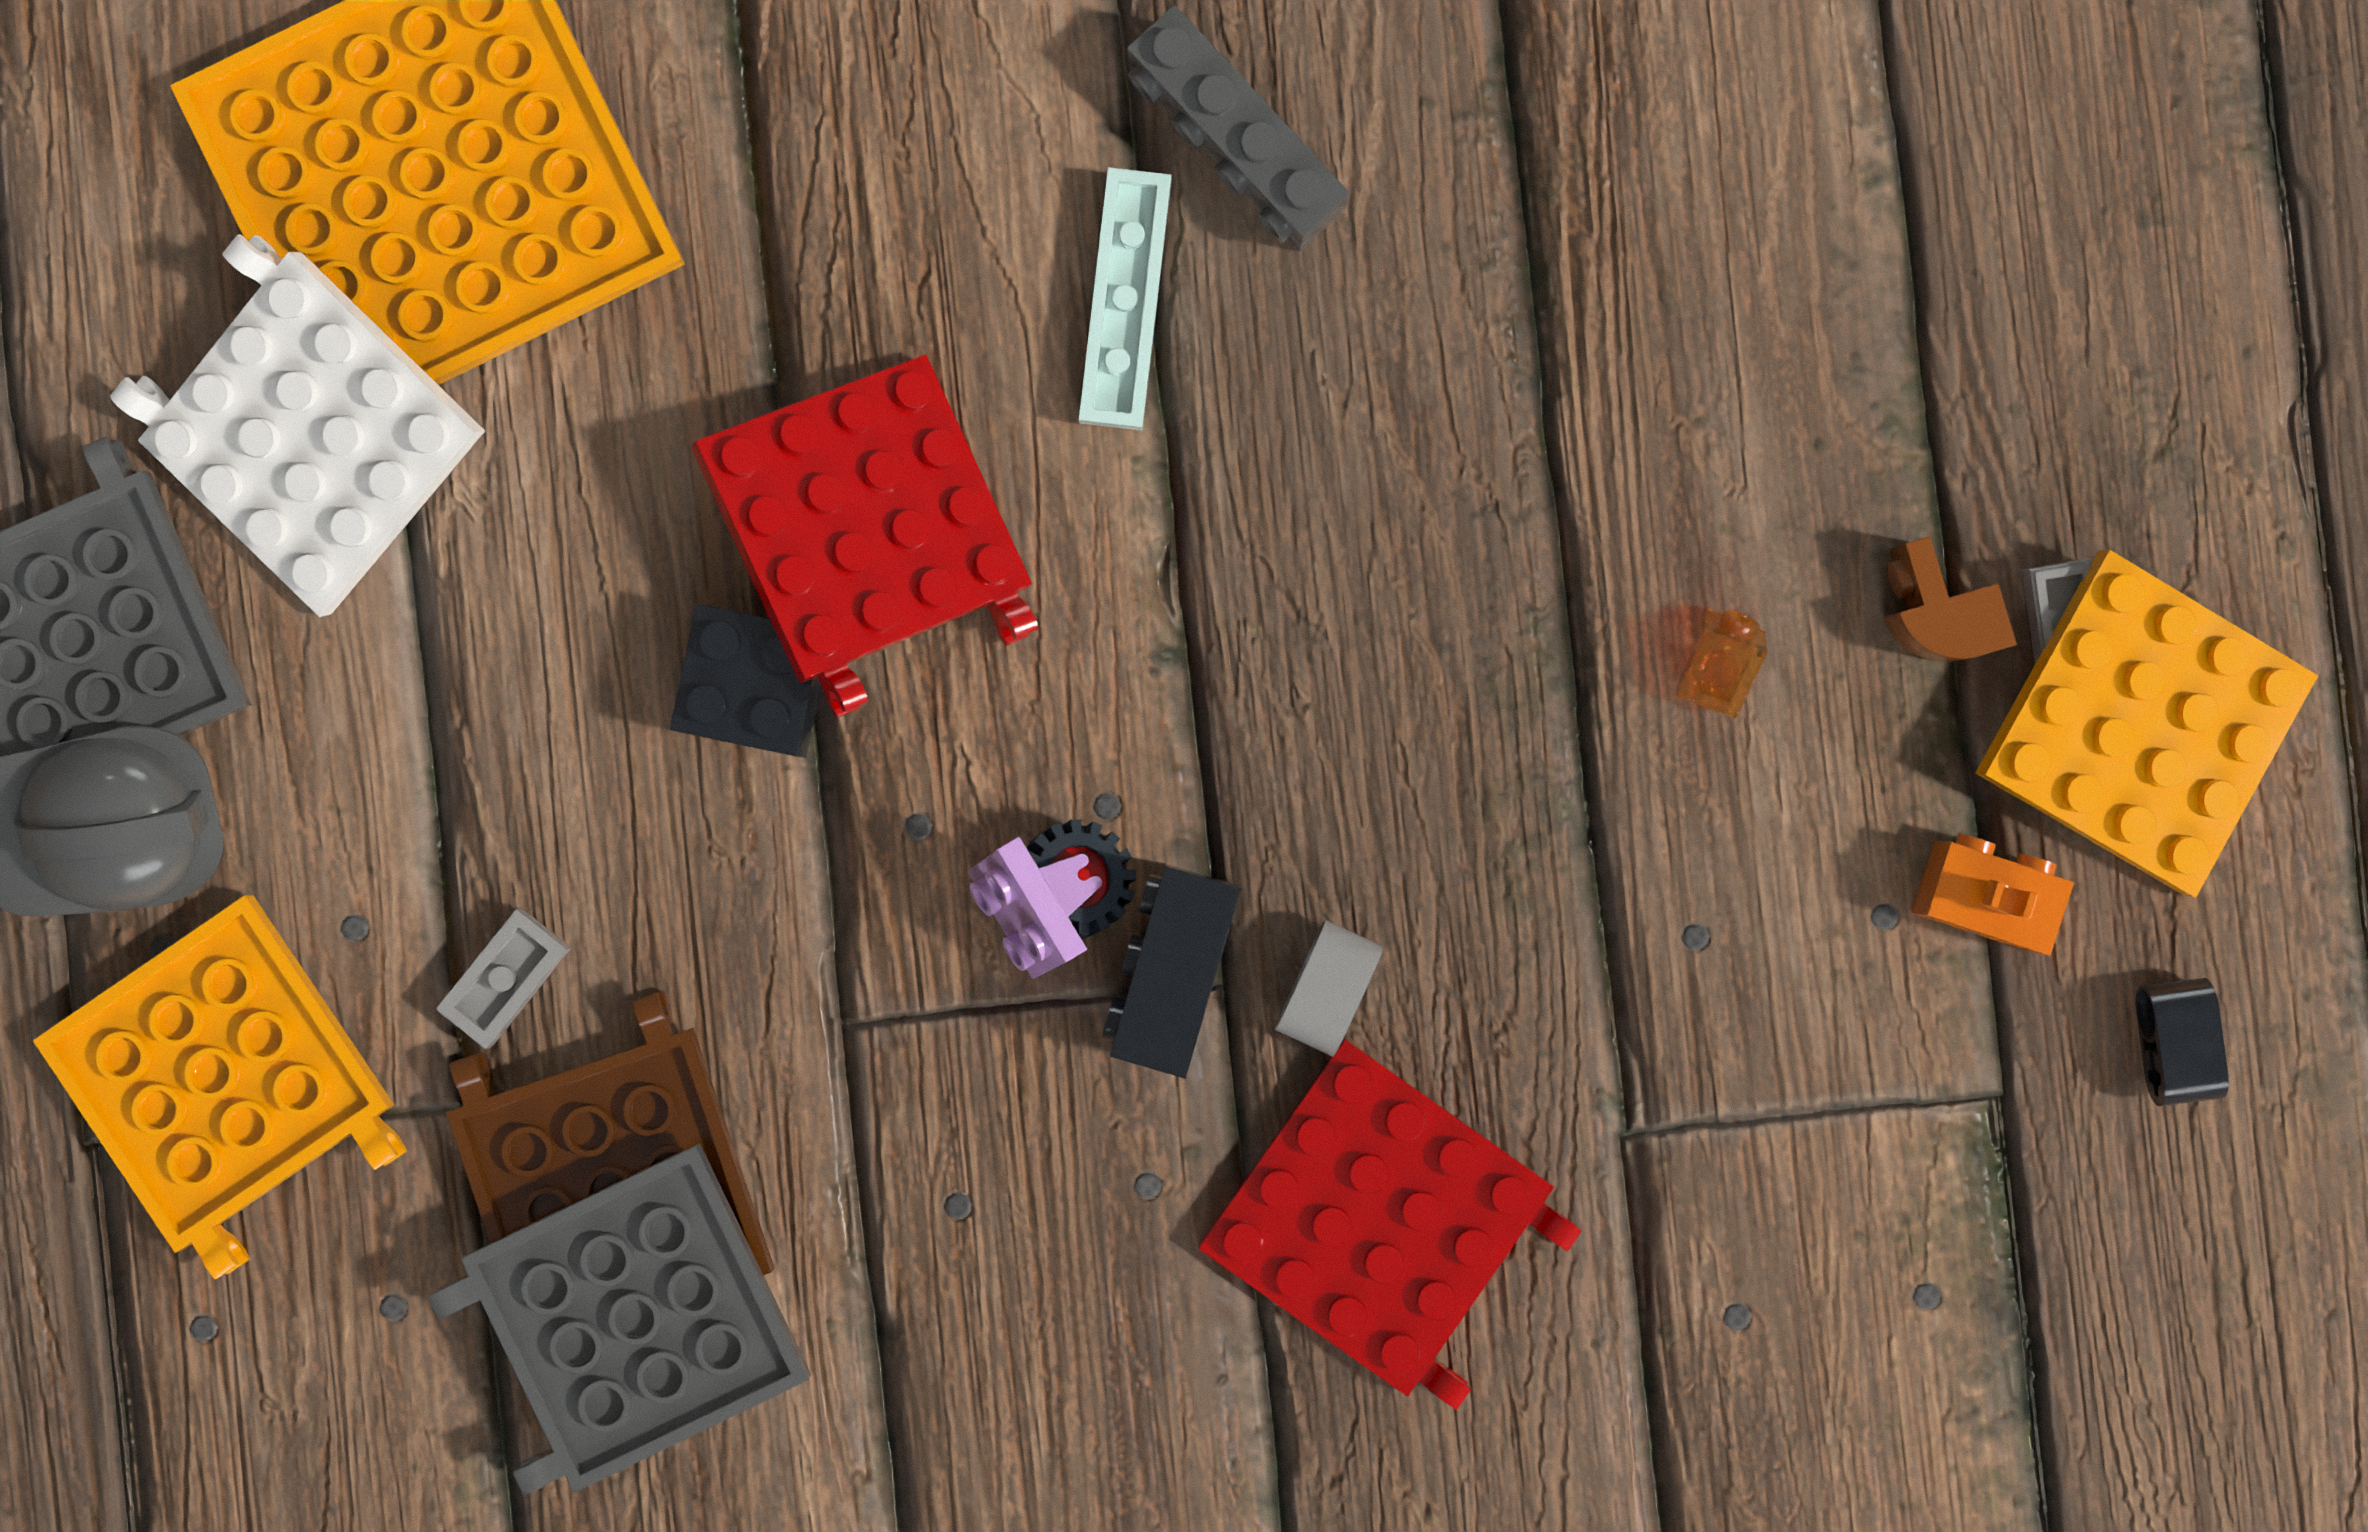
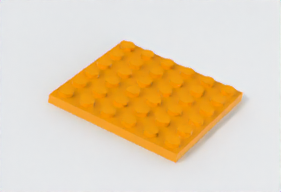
(434, 169)

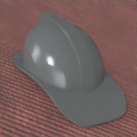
(106, 824)

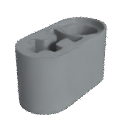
(1329, 988)

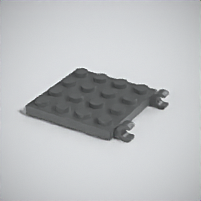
(106, 619)
(631, 1320)

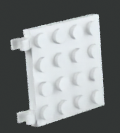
(304, 428)

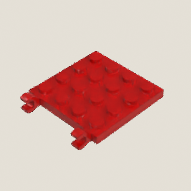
(864, 523)
(1380, 1220)

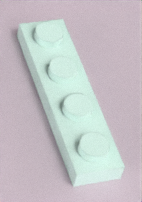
(1125, 299)

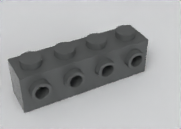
(1236, 128)

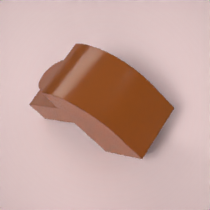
(1941, 625)

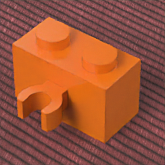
(1993, 896)

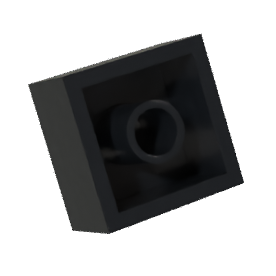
(742, 685)

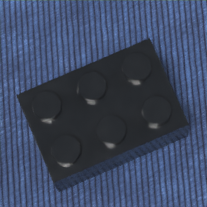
(1171, 970)

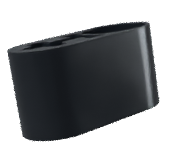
(2182, 1042)

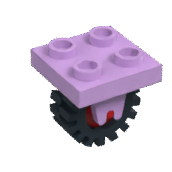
(1053, 892)

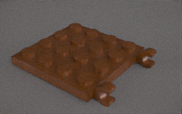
(594, 1127)

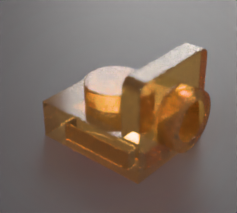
(1724, 662)

